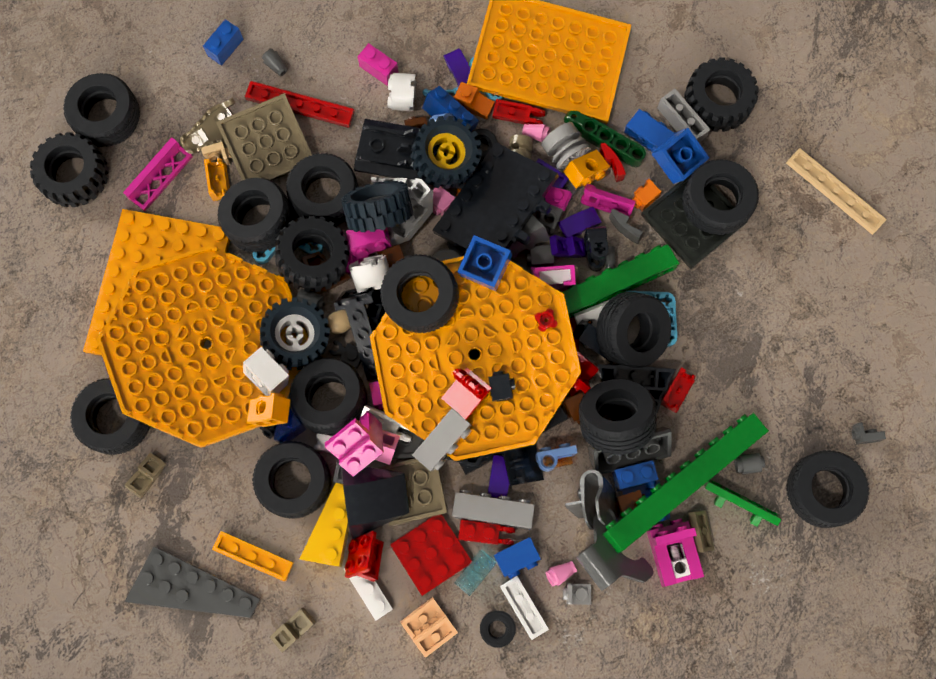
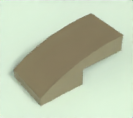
(146, 475)
(292, 630)

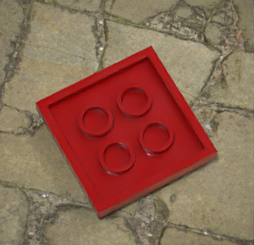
(431, 554)

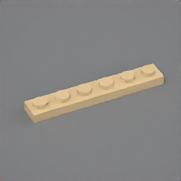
(836, 191)

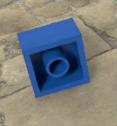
(680, 155)
(484, 263)

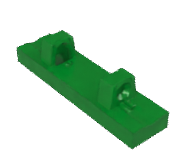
(759, 511)

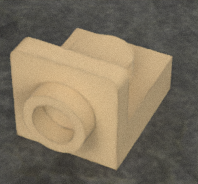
(216, 151)

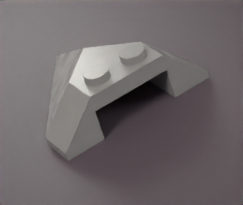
(422, 204)

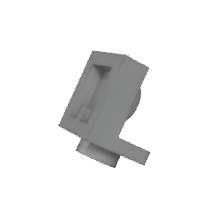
(577, 594)

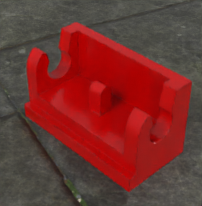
(678, 390)

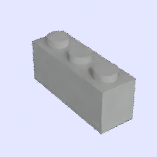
(682, 116)
(442, 440)

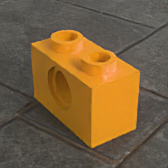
(586, 169)
(268, 410)

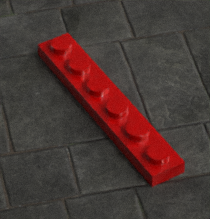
(303, 104)

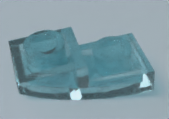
(475, 572)

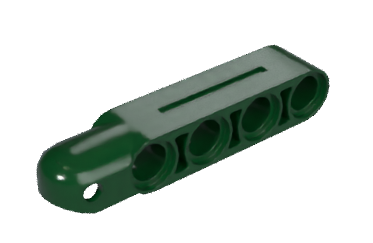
(615, 138)

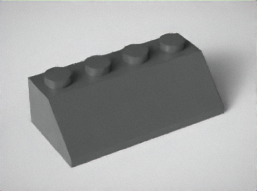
(656, 449)

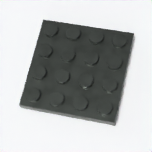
(674, 227)

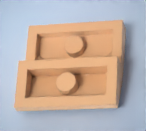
(428, 627)

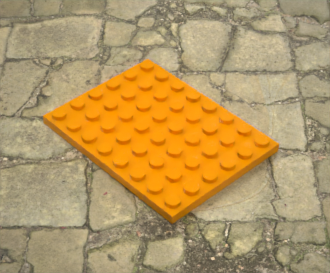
(550, 56)
(141, 241)

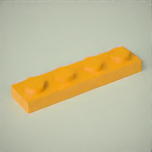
(253, 556)

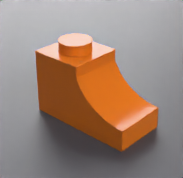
(474, 101)

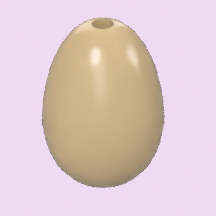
(338, 322)

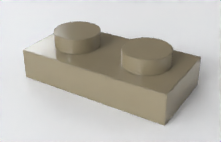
(703, 540)

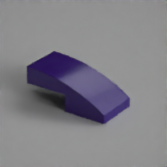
(458, 66)
(577, 223)
(567, 247)
(498, 480)

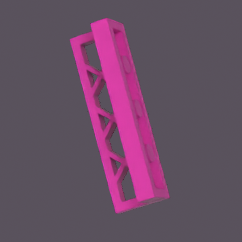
(151, 172)

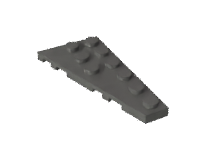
(180, 585)

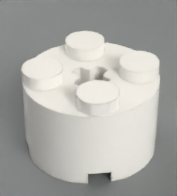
(402, 91)
(369, 272)

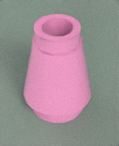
(536, 131)
(560, 573)

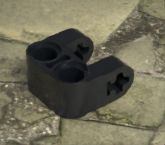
(596, 246)

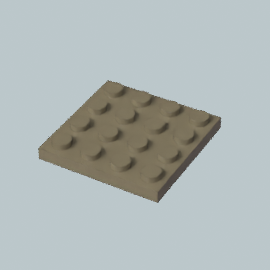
(264, 139)

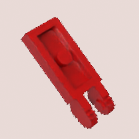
(516, 112)
(483, 532)

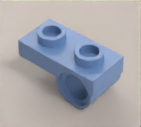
(563, 451)

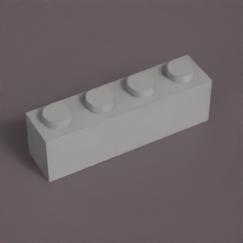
(493, 510)

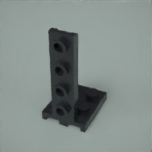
(360, 324)

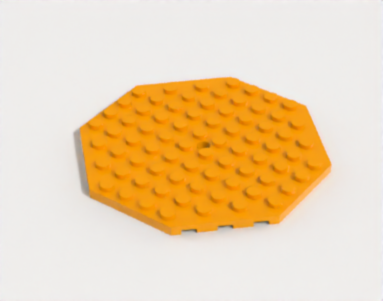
(501, 324)
(157, 336)

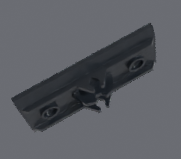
(387, 151)

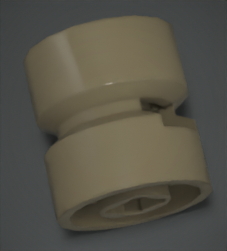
(521, 144)

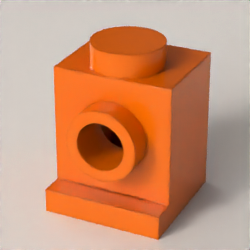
(646, 195)

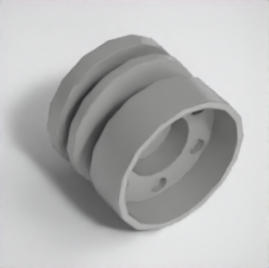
(565, 145)

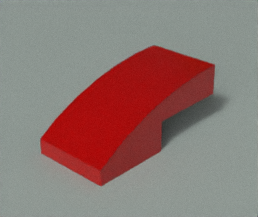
(613, 161)

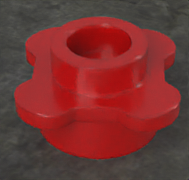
(545, 325)

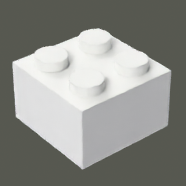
(266, 372)

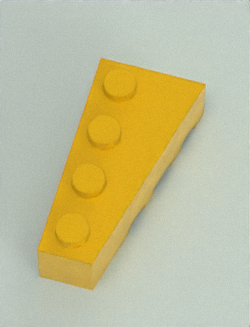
(330, 533)

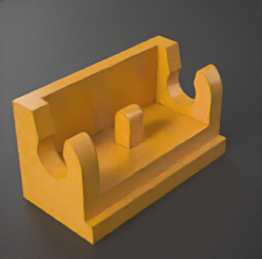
(216, 178)

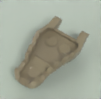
(206, 130)

